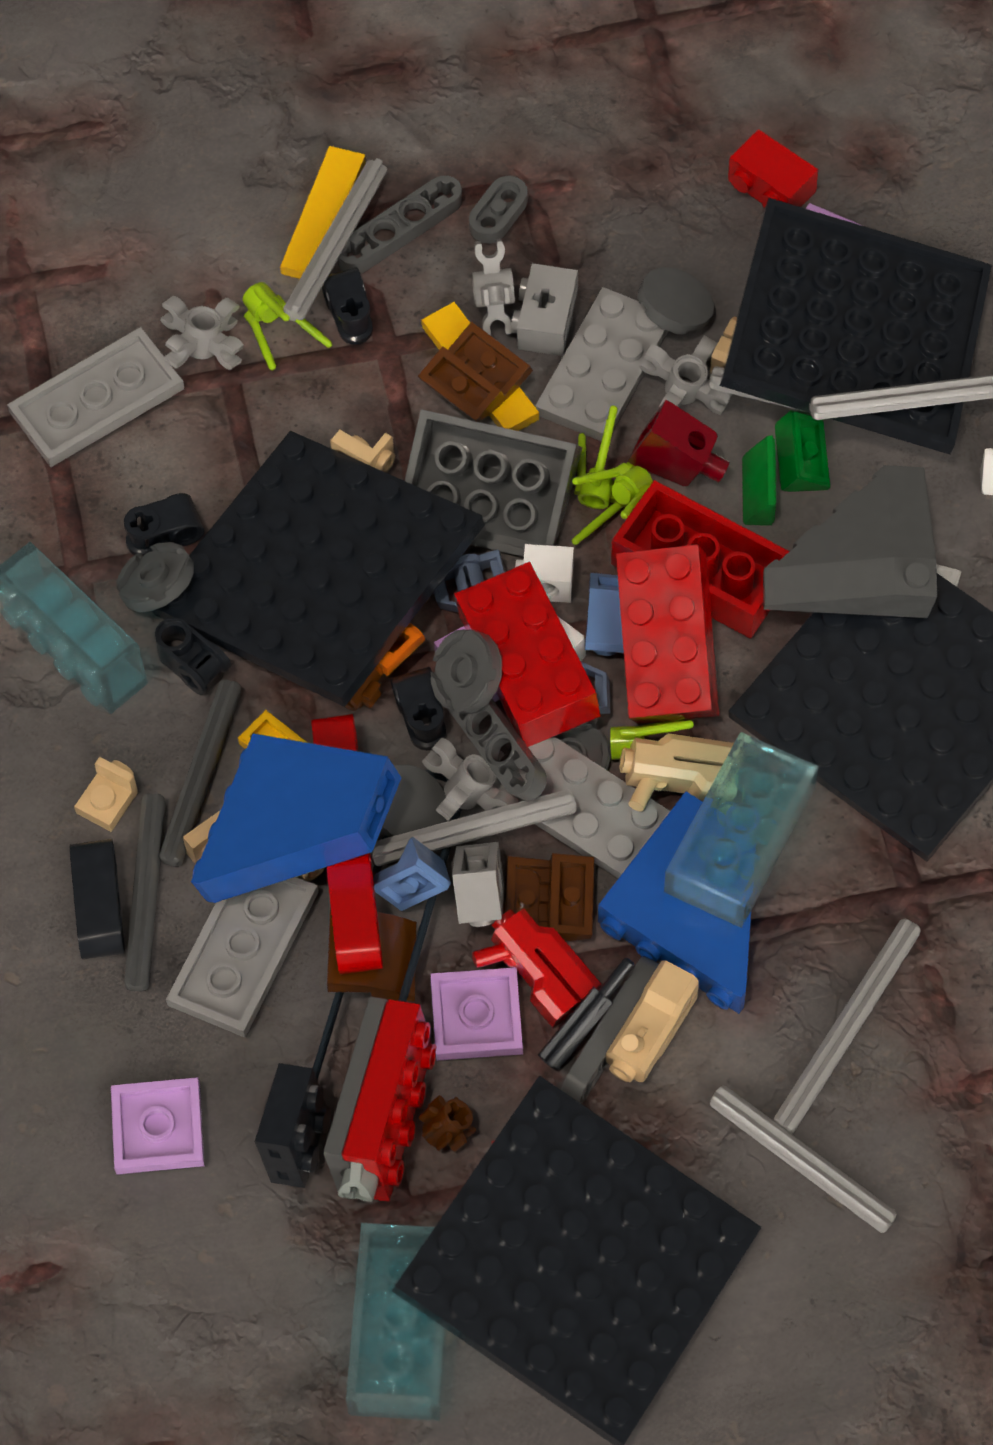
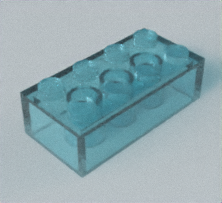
(70, 629)
(740, 829)
(394, 1346)

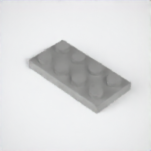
(600, 365)
(95, 397)
(603, 820)
(241, 954)

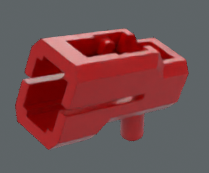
(543, 960)

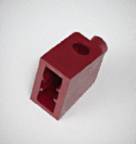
(678, 447)

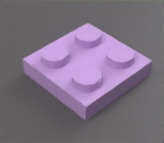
(476, 1013)
(157, 1125)

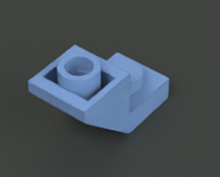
(604, 616)

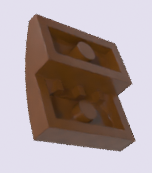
(475, 373)
(553, 892)
(397, 944)

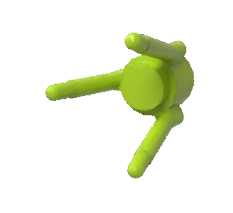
(267, 307)
(626, 490)
(598, 493)
(623, 736)

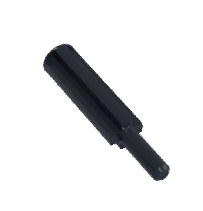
(583, 1018)

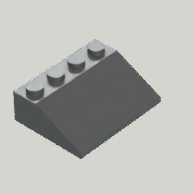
(501, 473)

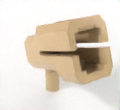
(672, 765)
(652, 1022)

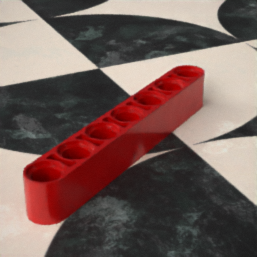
(352, 880)

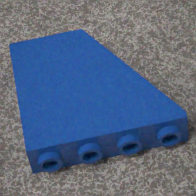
(293, 814)
(671, 928)

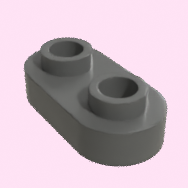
(495, 212)

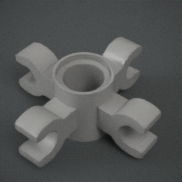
(493, 287)
(201, 332)
(693, 367)
(468, 780)

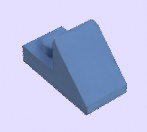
(414, 878)

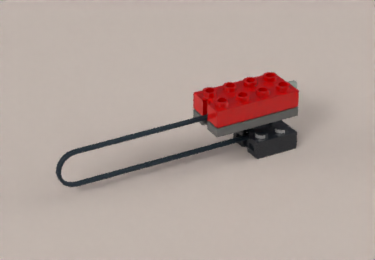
(375, 1101)

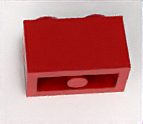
(771, 171)

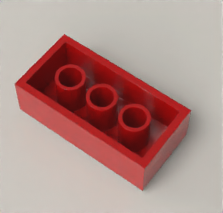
(733, 552)
(667, 634)
(541, 673)

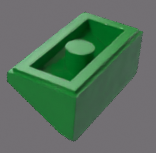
(801, 453)
(759, 483)

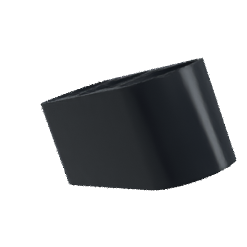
(97, 899)

